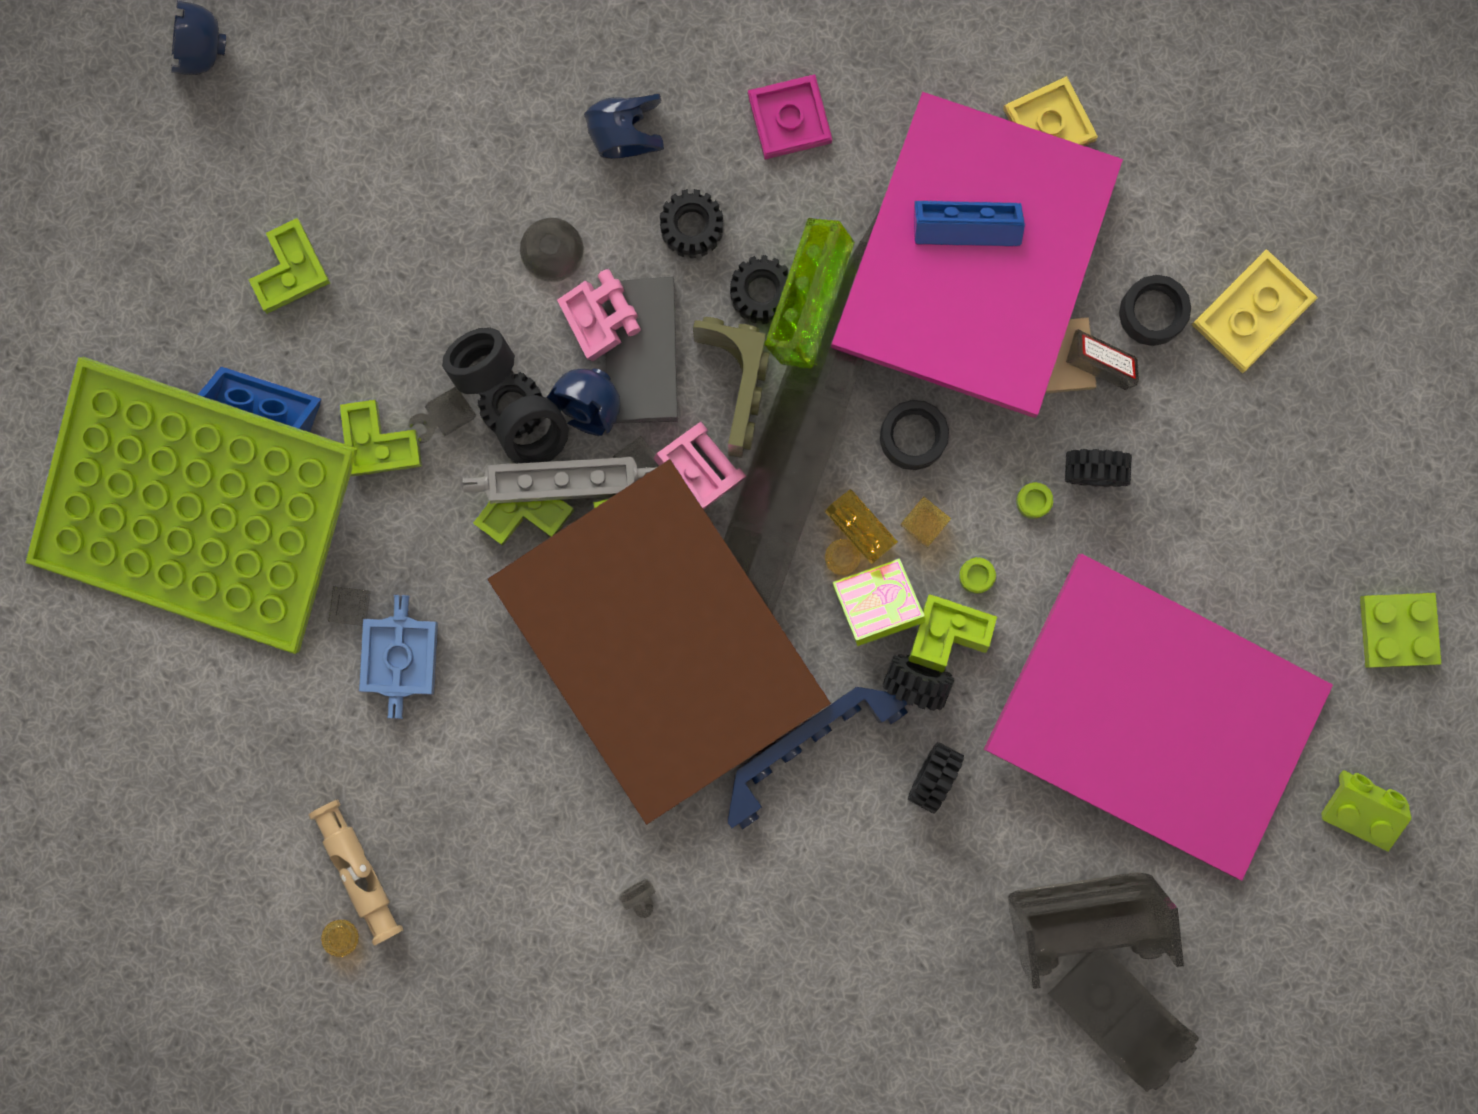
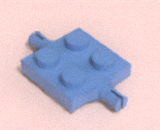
(398, 656)

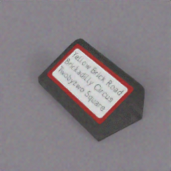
(1103, 360)

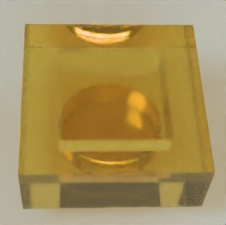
(925, 521)

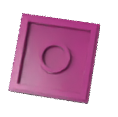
(789, 116)

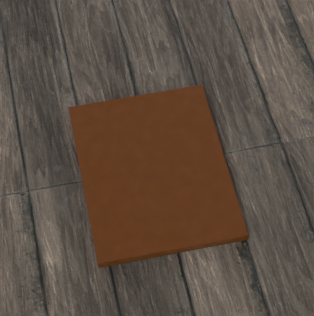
(658, 641)

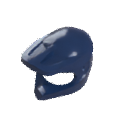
(612, 128)

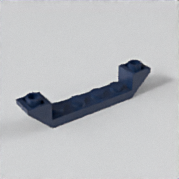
(743, 802)

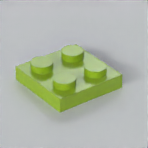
(1400, 630)

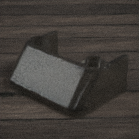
(1091, 918)

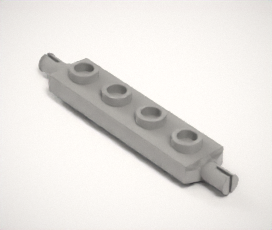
(556, 480)

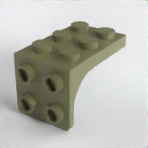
(747, 347)

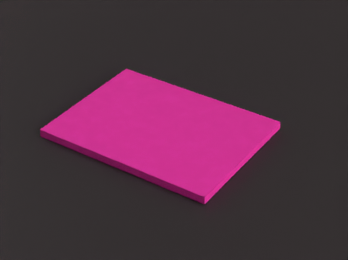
(978, 313)
(1158, 717)

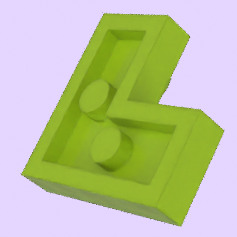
(298, 270)
(376, 450)
(502, 519)
(949, 624)

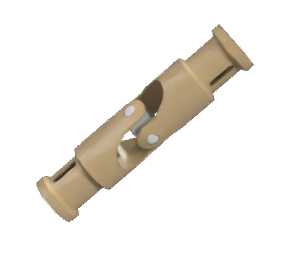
(352, 865)

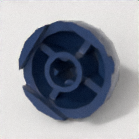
(196, 40)
(588, 399)

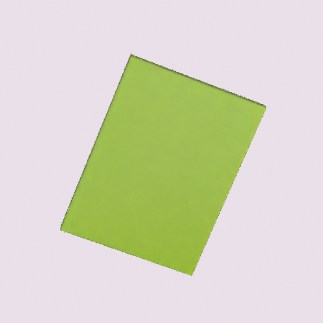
(190, 505)

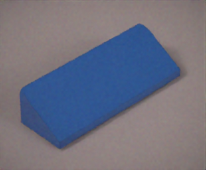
(968, 223)

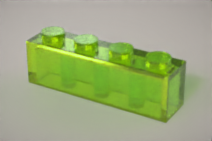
(809, 293)

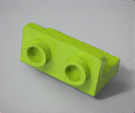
(1367, 810)

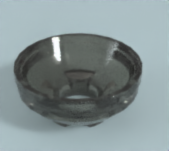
(559, 264)

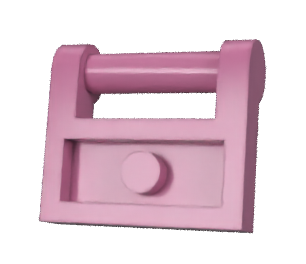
(695, 470)

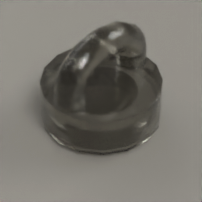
(635, 895)

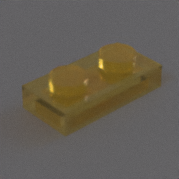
(861, 526)

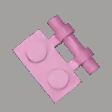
(589, 319)

